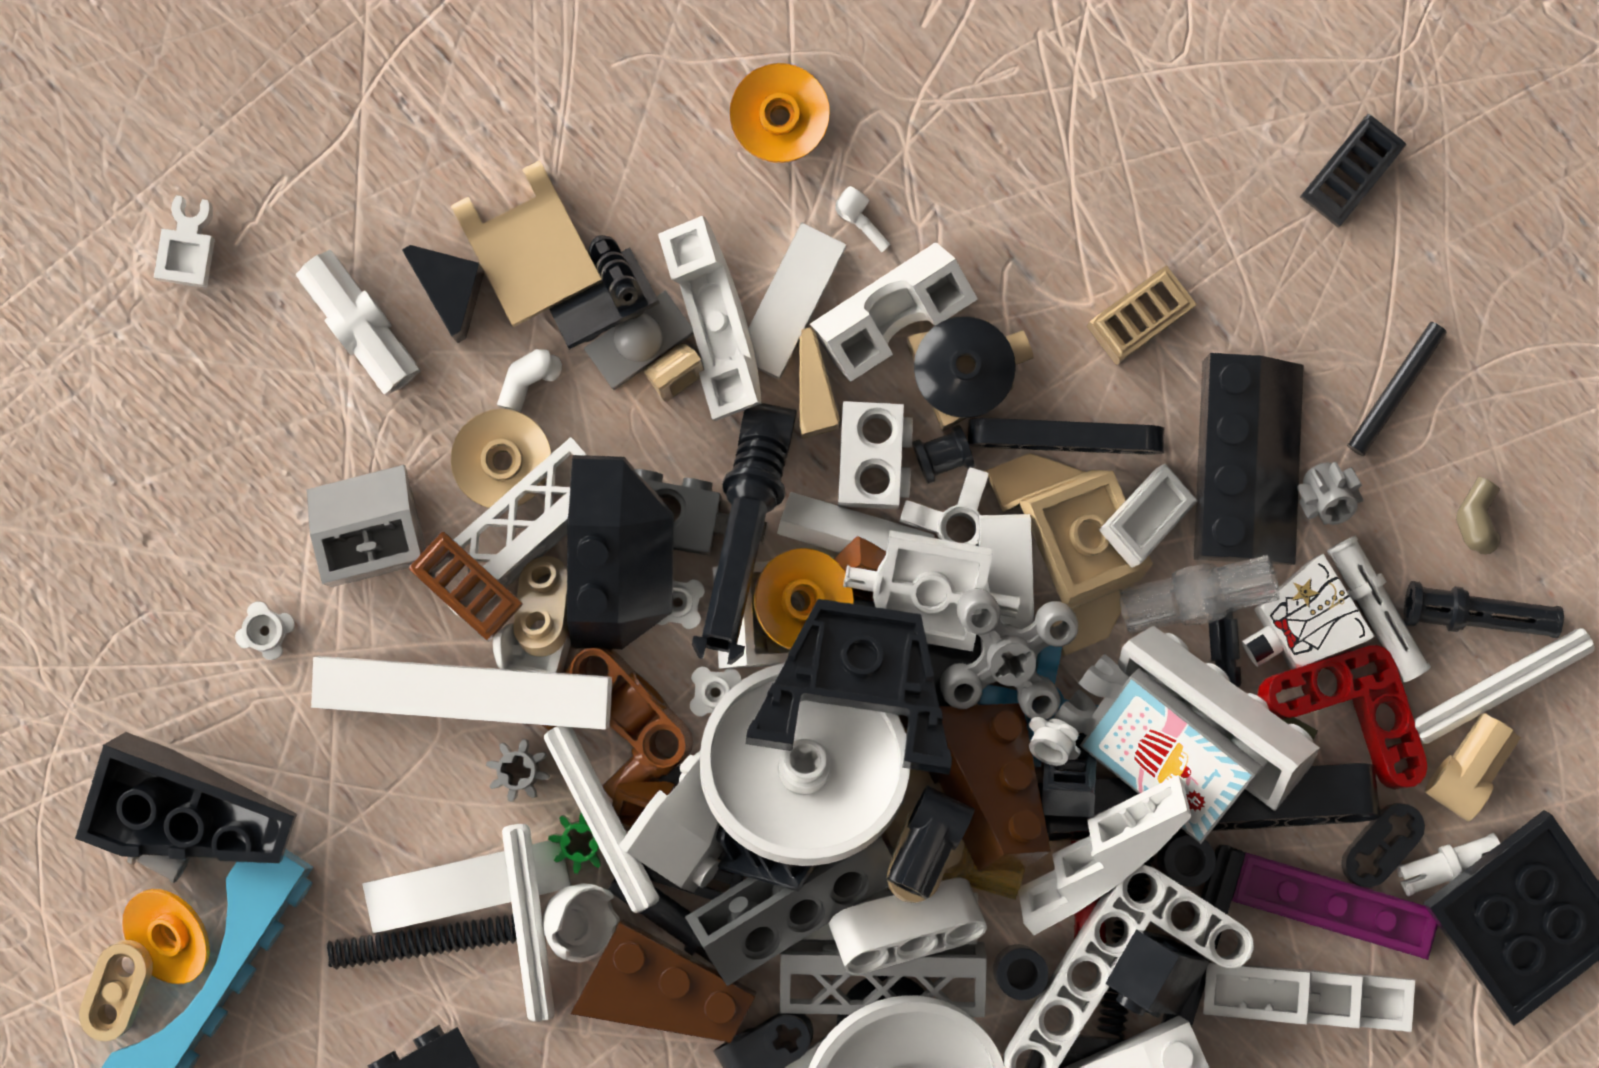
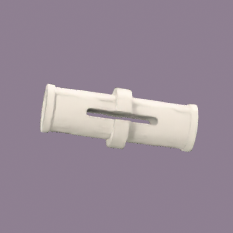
(1443, 865)

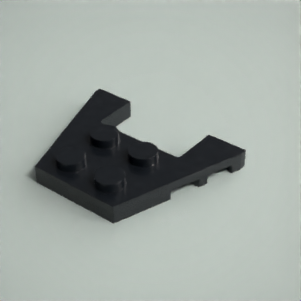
(862, 662)

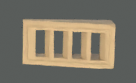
(1110, 340)
(674, 371)
(817, 402)

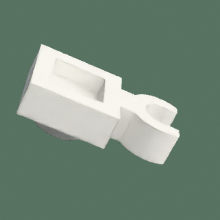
(186, 253)

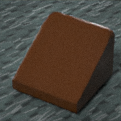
(633, 797)

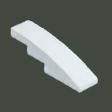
(1117, 846)
(1309, 997)

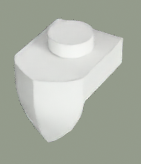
(511, 655)

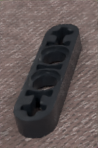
(1066, 436)

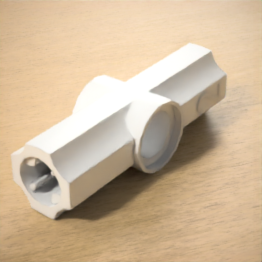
(358, 322)

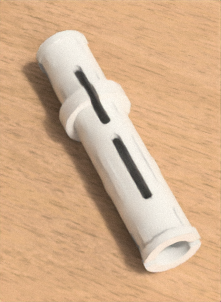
(1378, 608)

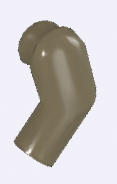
(1474, 519)

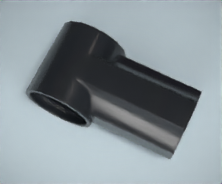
(934, 831)

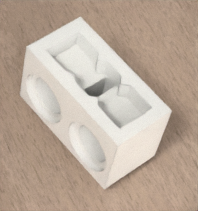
(860, 455)

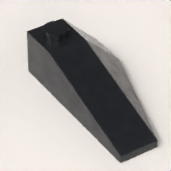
(172, 806)

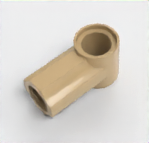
(1466, 777)

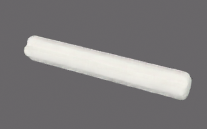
(1504, 685)
(600, 817)
(528, 922)

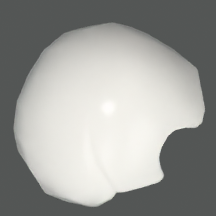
(580, 922)

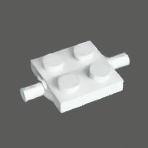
(928, 580)

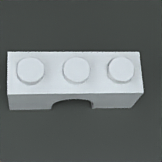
(918, 290)

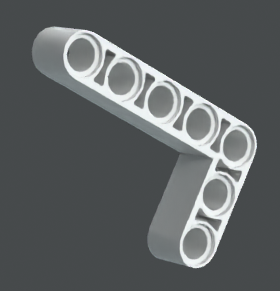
(1089, 947)

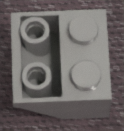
(364, 526)

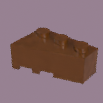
(999, 780)
(662, 989)

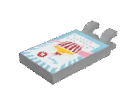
(1154, 736)

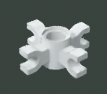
(935, 521)

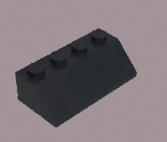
(1248, 458)

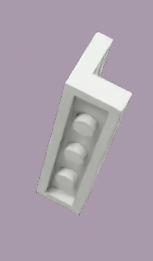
(538, 535)

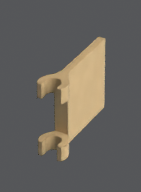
(530, 251)

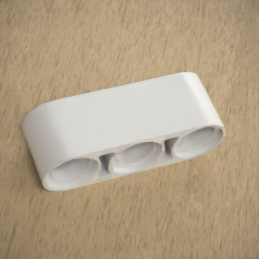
(898, 931)

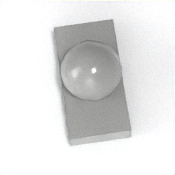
(639, 341)

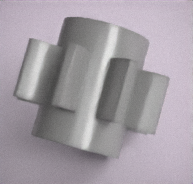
(1330, 493)
(529, 761)

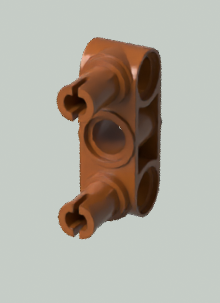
(636, 716)

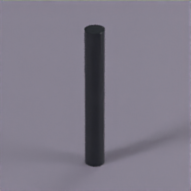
(1397, 388)

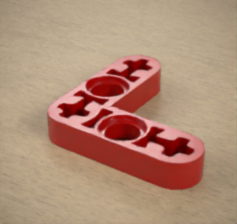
(1367, 695)

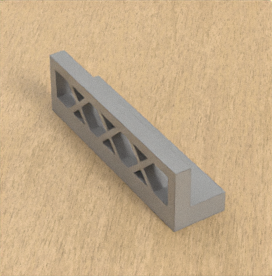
(823, 959)

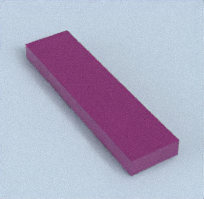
(1335, 906)

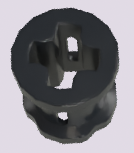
(943, 454)

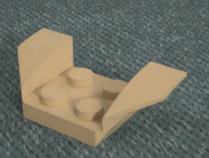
(1065, 521)

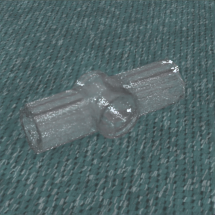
(1199, 594)

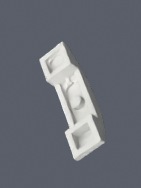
(715, 316)
(456, 888)

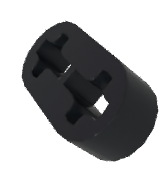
(1391, 854)

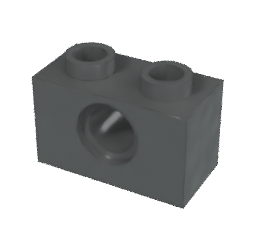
(698, 510)

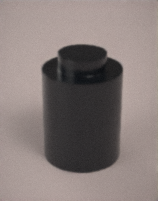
(1187, 860)
(1020, 972)

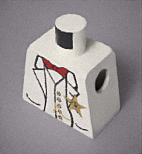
(1308, 620)

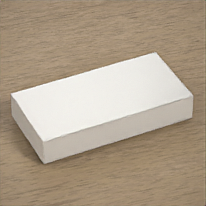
(1148, 515)

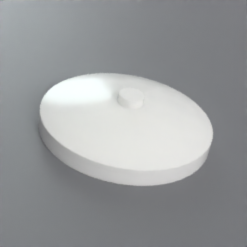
(808, 802)
(908, 1035)

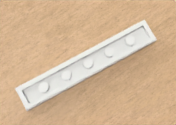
(462, 692)

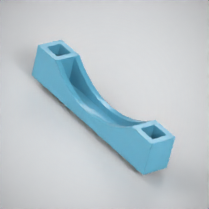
(256, 902)

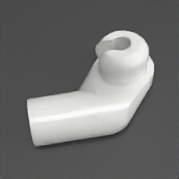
(524, 372)

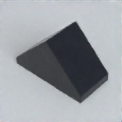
(450, 284)

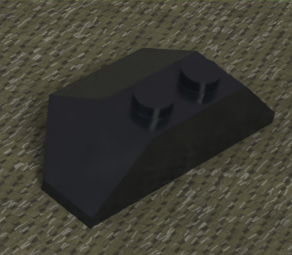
(616, 554)

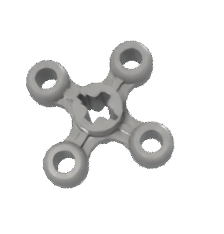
(1022, 643)

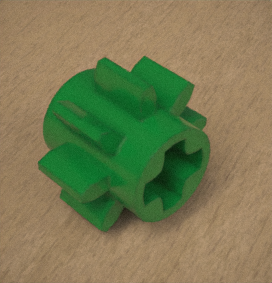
(564, 839)

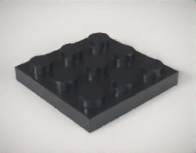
(1523, 917)

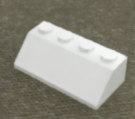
(1241, 717)

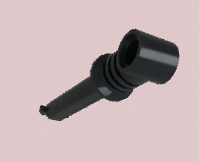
(753, 491)

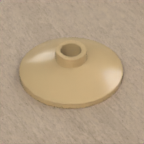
(486, 437)

